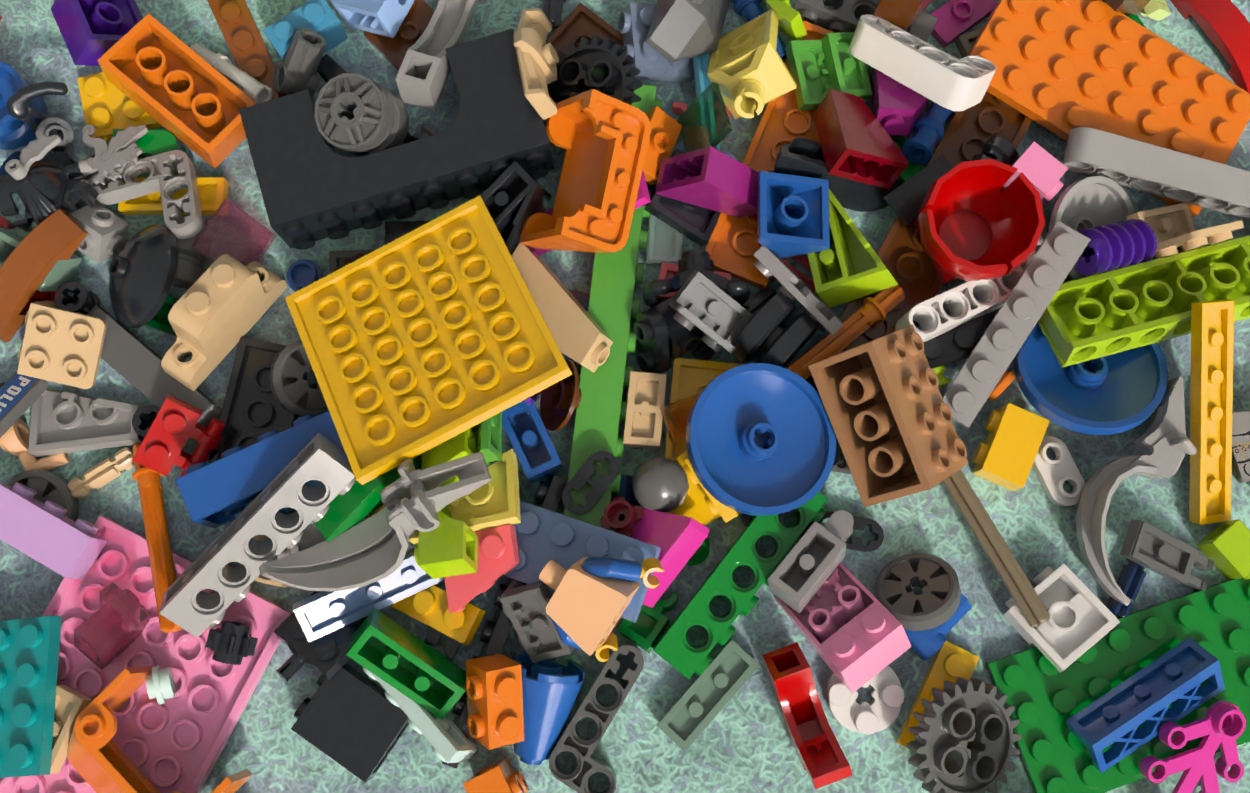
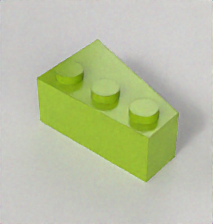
(849, 265)

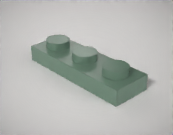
(707, 695)

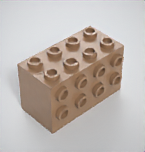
(889, 417)

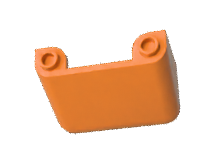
(598, 176)

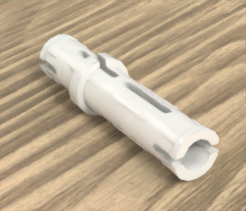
(247, 84)

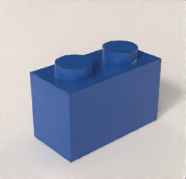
(531, 441)

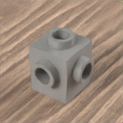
(105, 232)

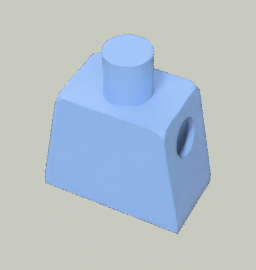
(374, 16)

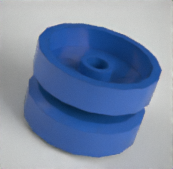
(15, 132)

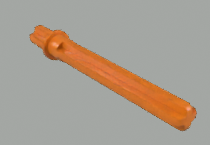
(855, 325)
(156, 535)

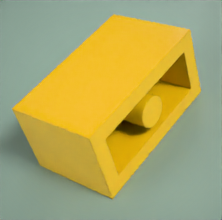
(1009, 446)

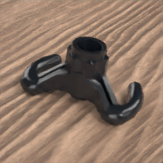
(45, 122)
(691, 261)

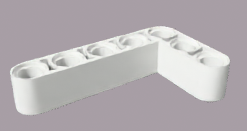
(962, 303)

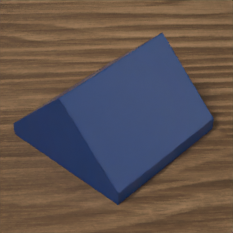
(793, 214)

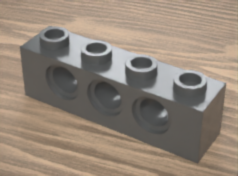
(846, 12)

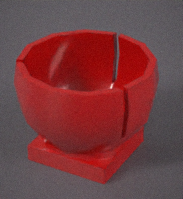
(976, 225)

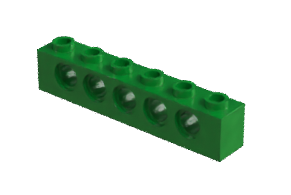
(691, 658)

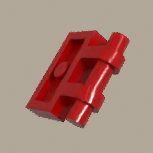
(169, 434)

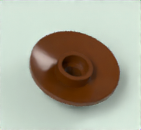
(560, 400)

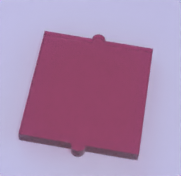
(235, 234)

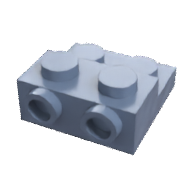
(653, 66)

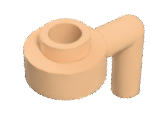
(17, 443)

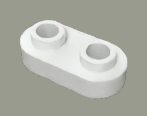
(1057, 471)

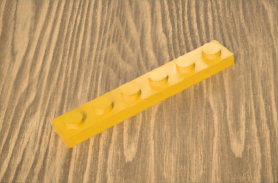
(1211, 411)

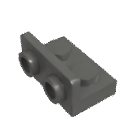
(534, 627)

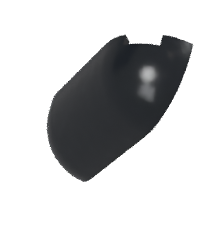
(806, 159)

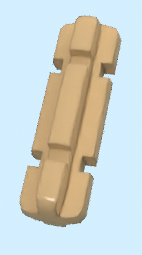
(101, 473)

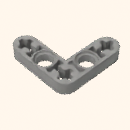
(163, 180)

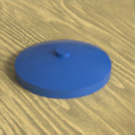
(1094, 395)
(760, 439)

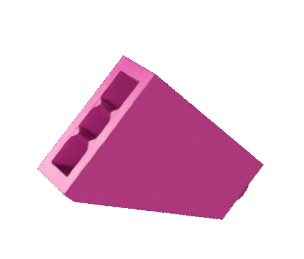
(678, 540)

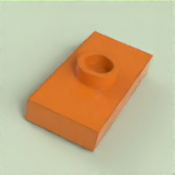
(661, 142)

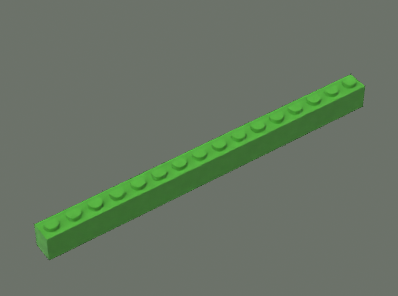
(612, 307)

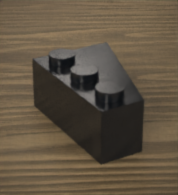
(513, 200)

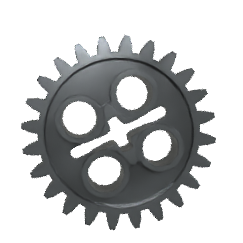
(964, 738)

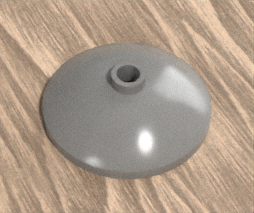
(1090, 204)

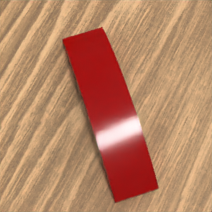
(1227, 30)

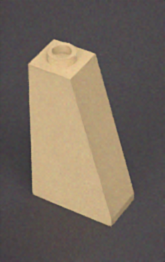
(566, 318)

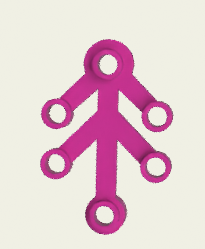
(1220, 728)

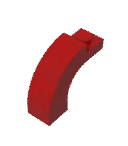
(804, 716)

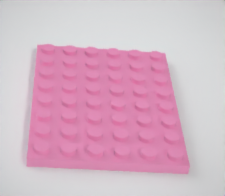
(169, 741)

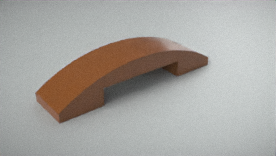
(31, 262)

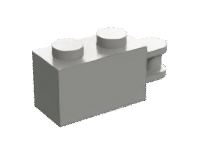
(812, 560)

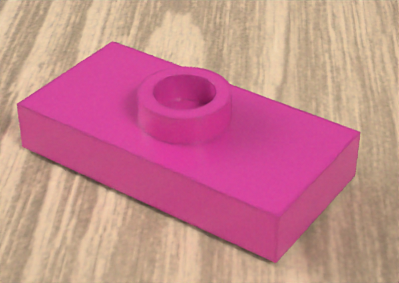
(959, 17)

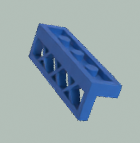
(1146, 699)

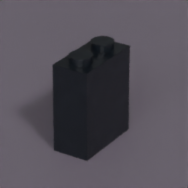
(351, 722)

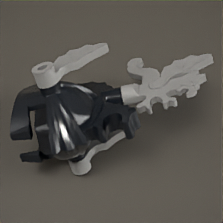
(48, 181)

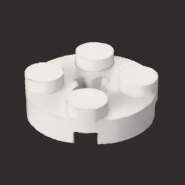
(866, 717)

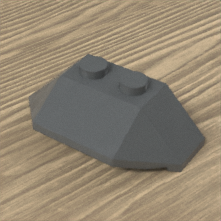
(686, 27)

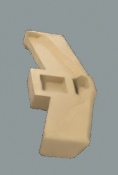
(536, 60)

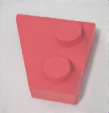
(496, 556)

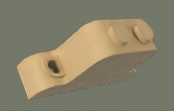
(216, 316)

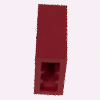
(856, 142)

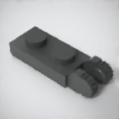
(1164, 554)

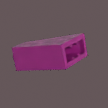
(895, 104)
(710, 181)

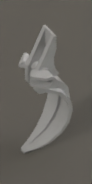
(1160, 456)
(381, 542)

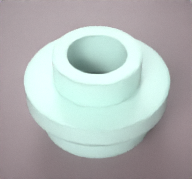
(160, 684)

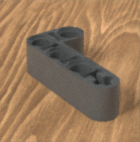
(603, 715)

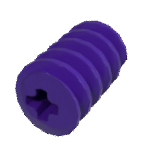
(1117, 246)

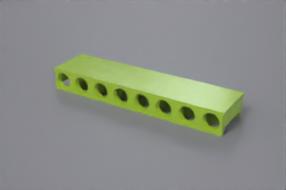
(1144, 301)

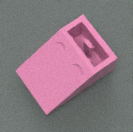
(849, 629)

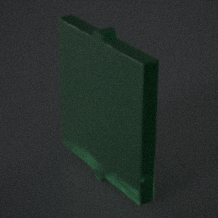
(705, 120)

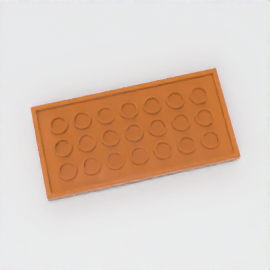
(1103, 71)

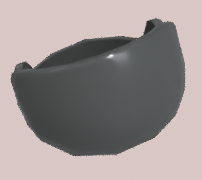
(660, 484)

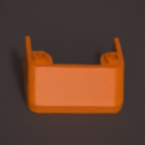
(101, 760)

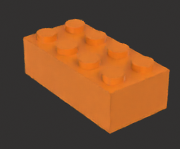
(177, 89)

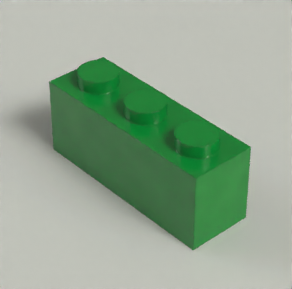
(407, 664)

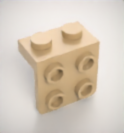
(1176, 230)
(61, 345)

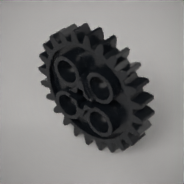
(590, 65)

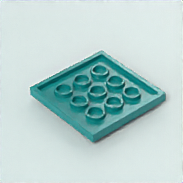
(28, 694)

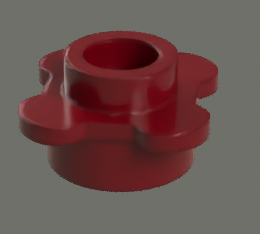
(614, 510)

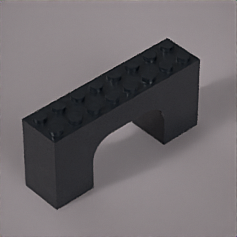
(324, 195)

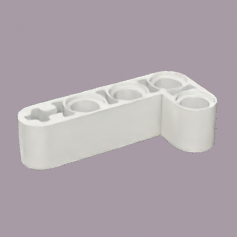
(920, 65)

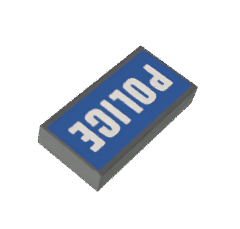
(17, 397)

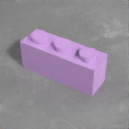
(47, 533)

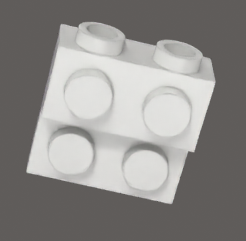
(1075, 617)

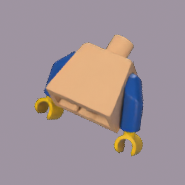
(593, 598)

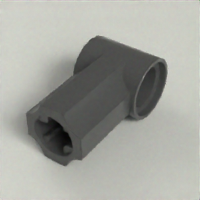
(300, 64)

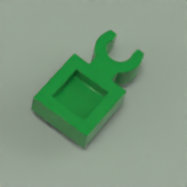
(649, 624)

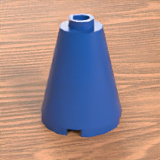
(547, 702)

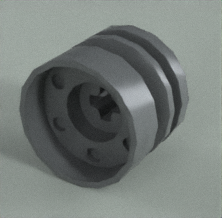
(360, 115)

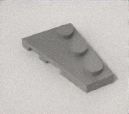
(796, 289)
(78, 424)

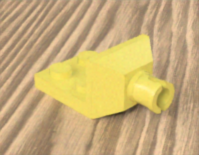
(750, 67)

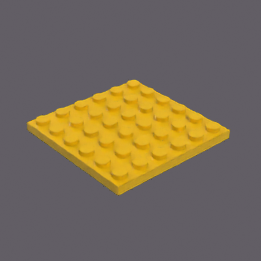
(424, 339)

